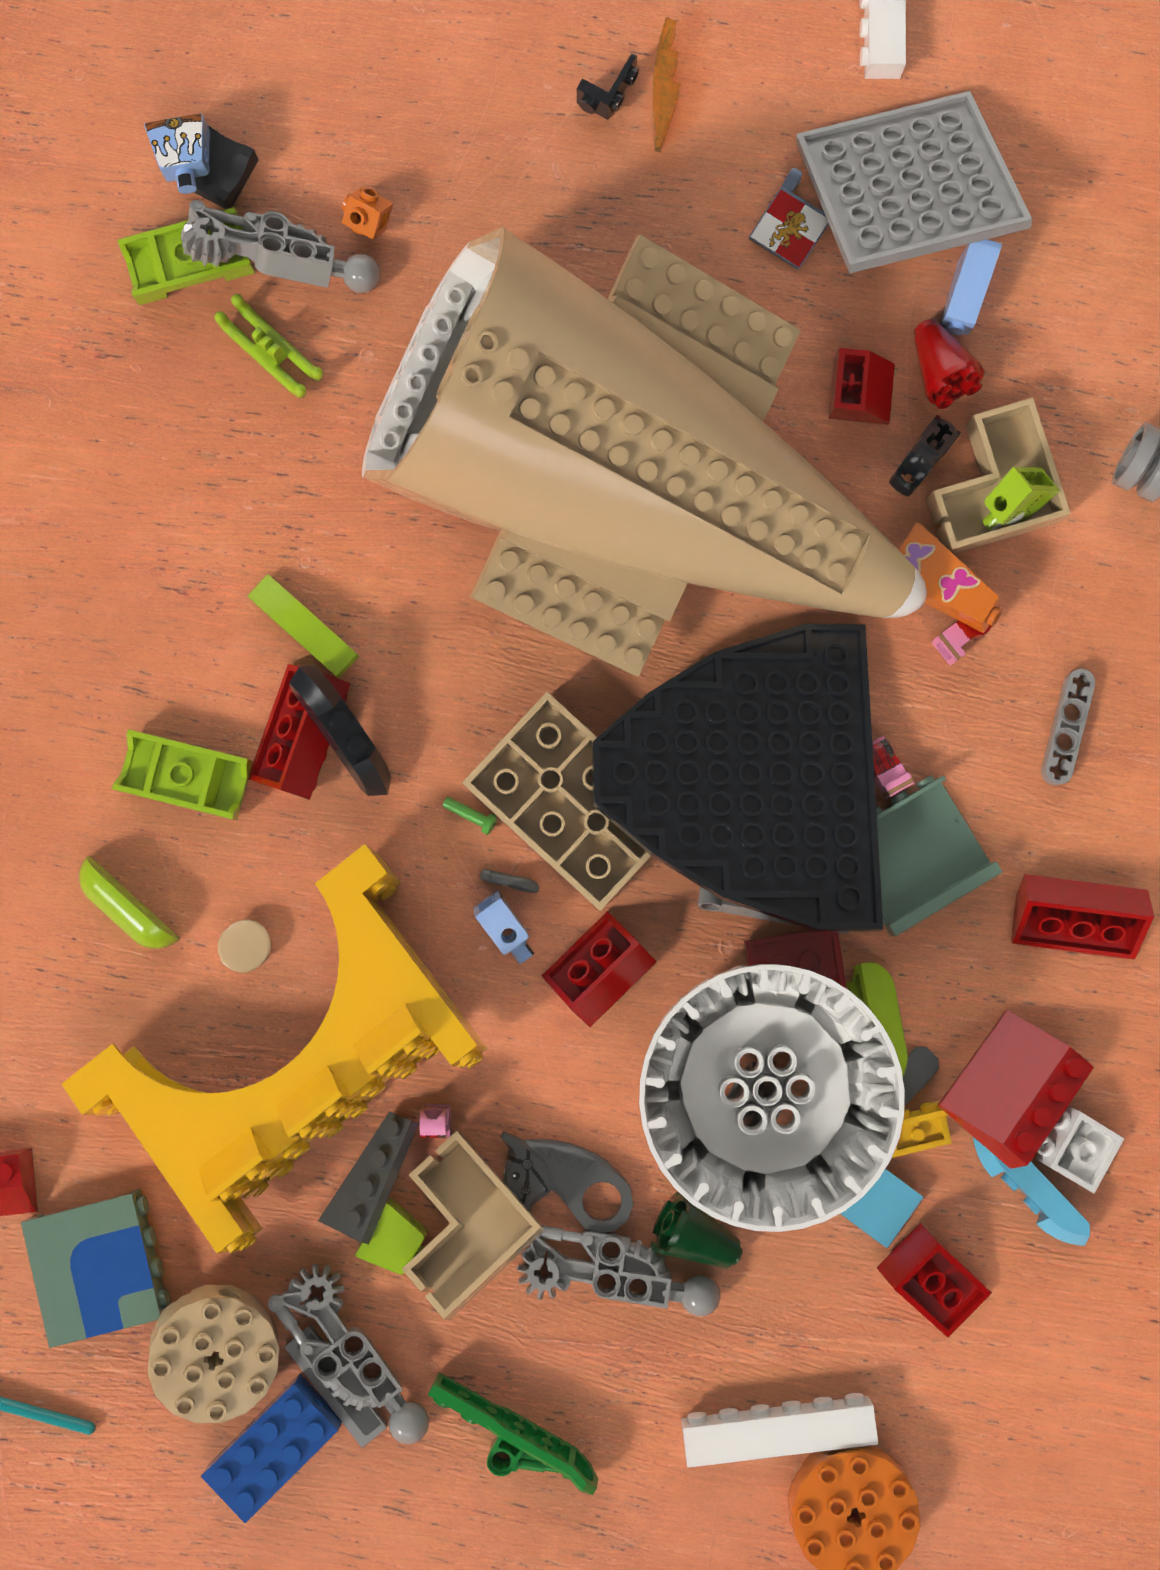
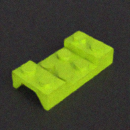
(160, 266)
(183, 775)

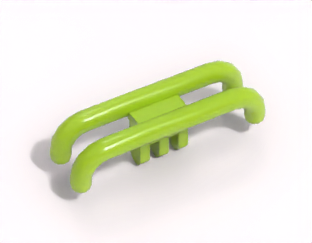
(270, 347)

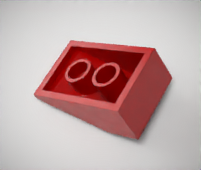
(933, 1280)

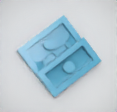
(884, 1208)

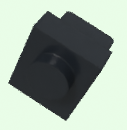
(596, 100)

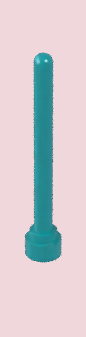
(46, 1416)

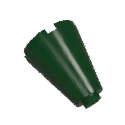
(694, 1235)

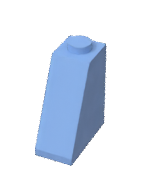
(969, 286)

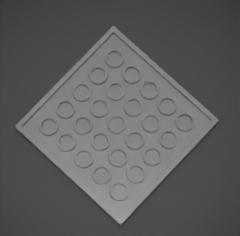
(912, 182)

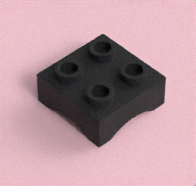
(228, 170)

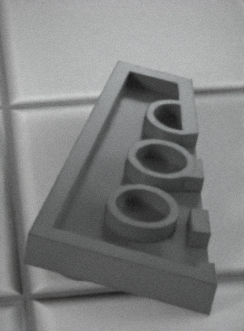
(368, 1185)

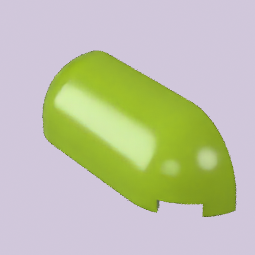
(123, 907)
(877, 991)

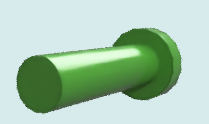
(486, 822)

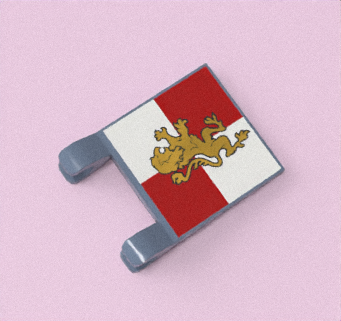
(790, 224)

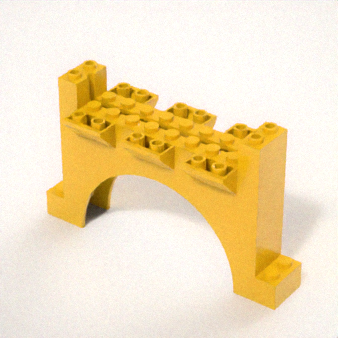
(234, 1142)

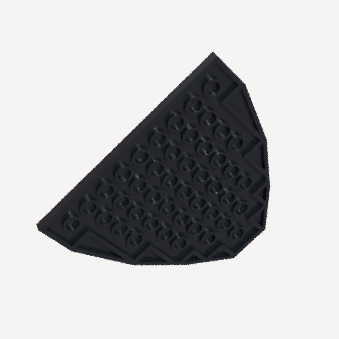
(757, 777)

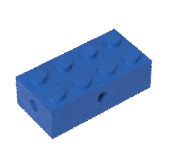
(271, 1448)

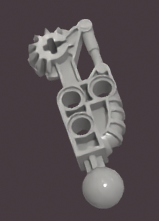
(274, 246)
(634, 1261)
(407, 1419)

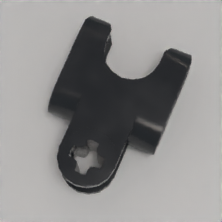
(924, 455)

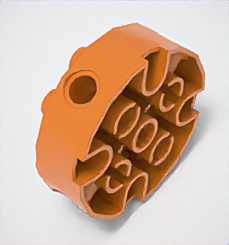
(885, 1517)

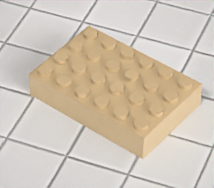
(544, 792)

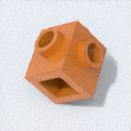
(366, 212)

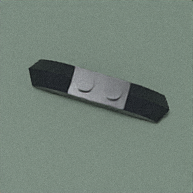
(341, 730)

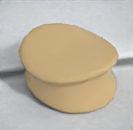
(244, 946)

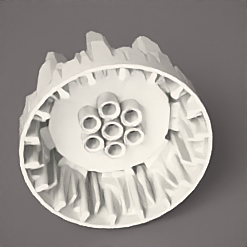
(771, 1172)

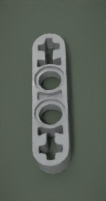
(1072, 728)

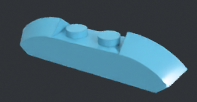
(1056, 1212)

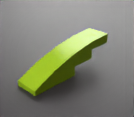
(303, 626)

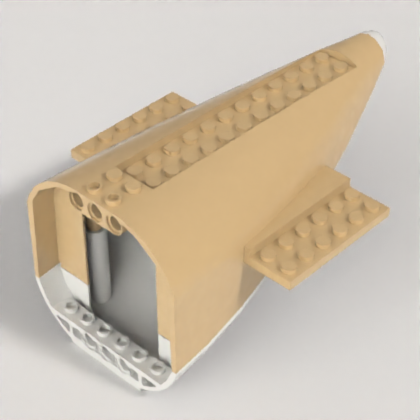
(619, 449)

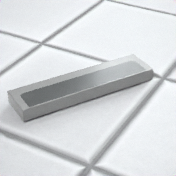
(362, 1424)

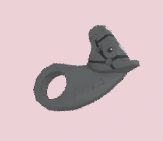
(567, 1169)

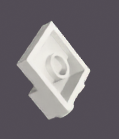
(1080, 1149)

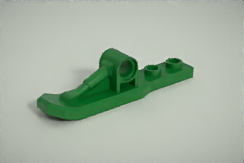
(524, 1441)

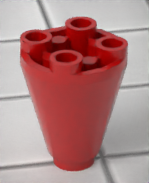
(945, 365)

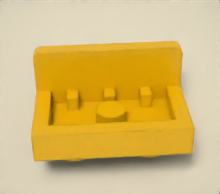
(923, 1130)

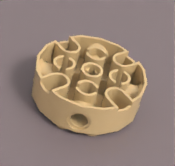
(208, 1385)

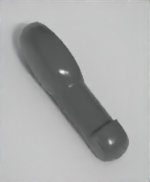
(512, 881)

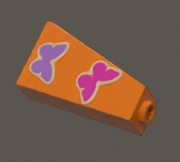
(950, 582)

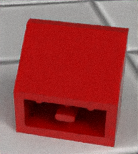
(861, 387)

